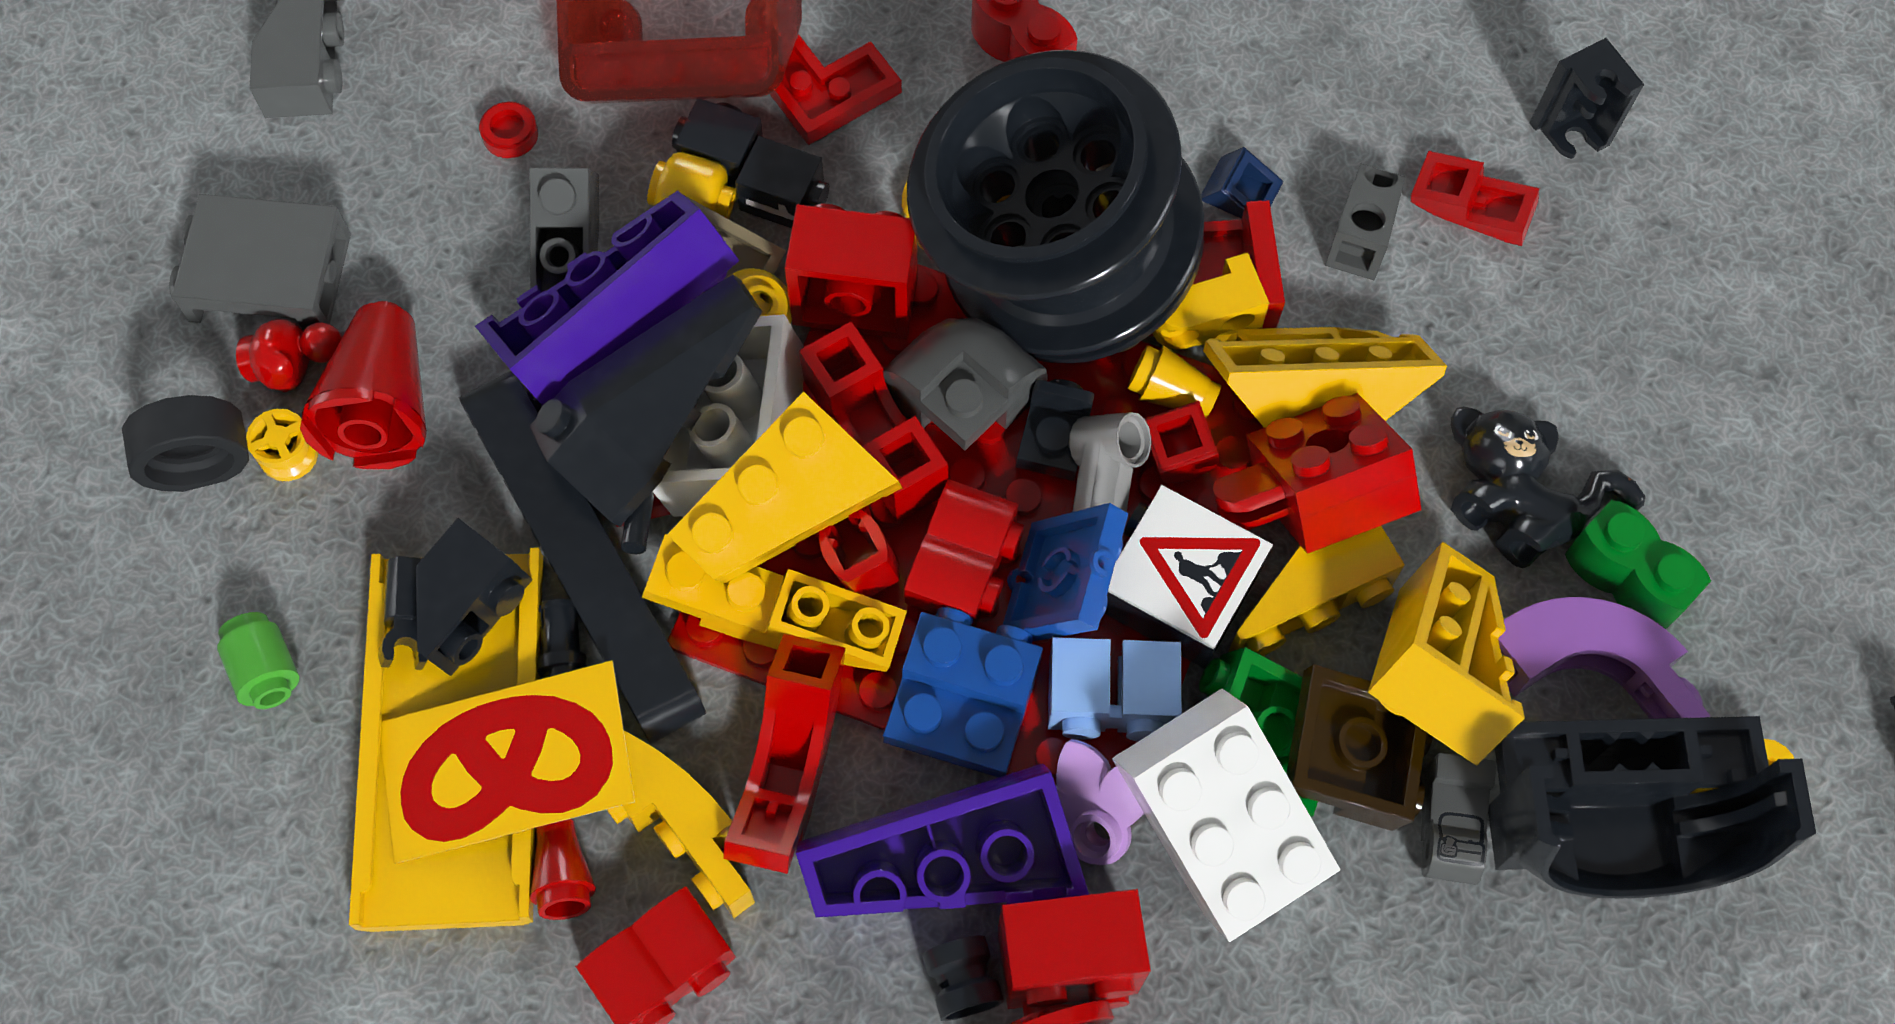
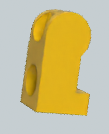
(1217, 306)

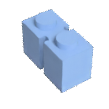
(1081, 687)

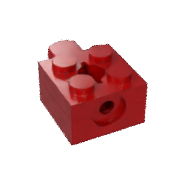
(1323, 475)

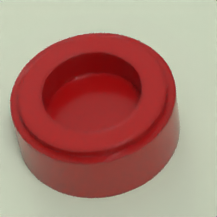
(508, 129)

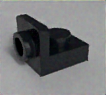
(1048, 427)

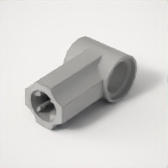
(1106, 453)

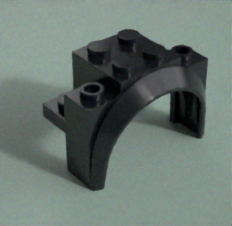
(1613, 809)

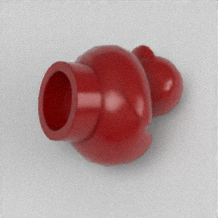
(282, 351)

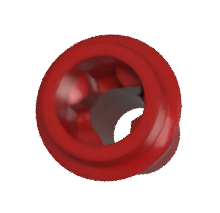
(560, 873)

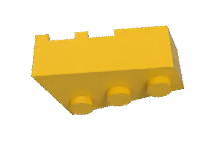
(780, 492)
(1445, 657)

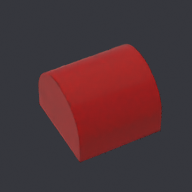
(1182, 443)

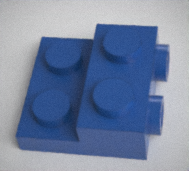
(964, 692)

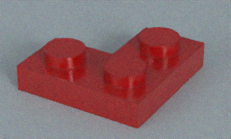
(831, 96)

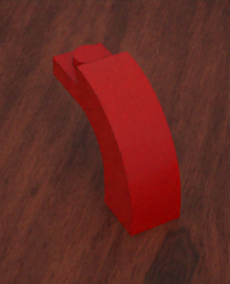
(789, 754)

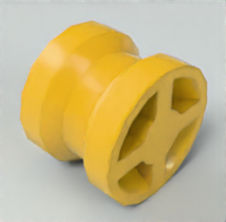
(272, 434)

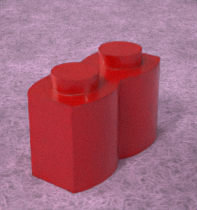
(1019, 28)
(964, 551)
(859, 554)
(658, 962)

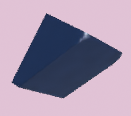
(1239, 180)

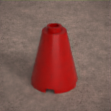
(370, 393)

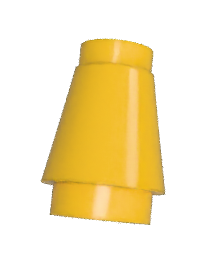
(1170, 381)

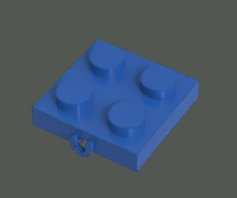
(1066, 572)

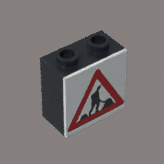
(1183, 574)

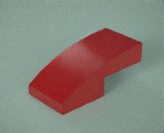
(1462, 194)

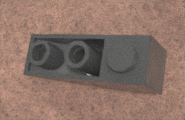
(296, 60)
(561, 221)

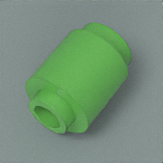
(257, 660)

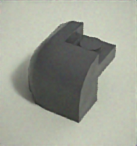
(963, 378)

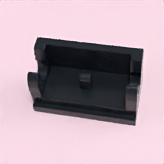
(1587, 95)

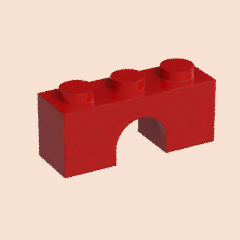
(854, 394)

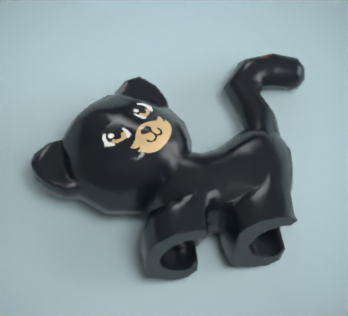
(1508, 457)

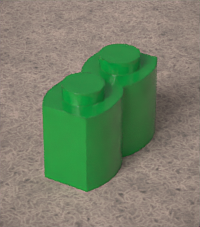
(1627, 558)

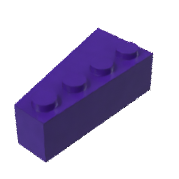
(611, 296)
(949, 852)

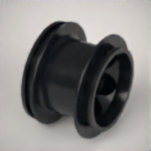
(1100, 248)

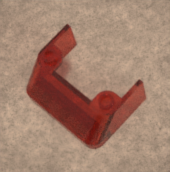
(610, 63)

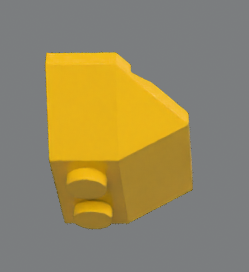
(1301, 369)

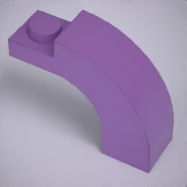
(1605, 640)

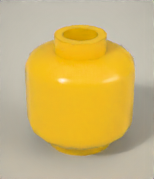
(695, 178)

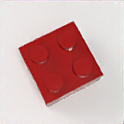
(852, 270)
(1073, 950)

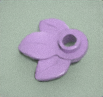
(1095, 794)

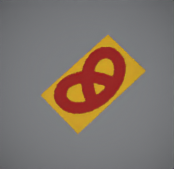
(505, 762)

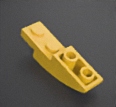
(766, 605)
(689, 824)

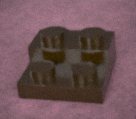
(1356, 751)

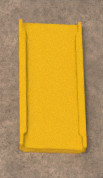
(467, 884)

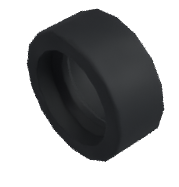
(185, 443)

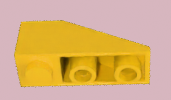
(1318, 586)

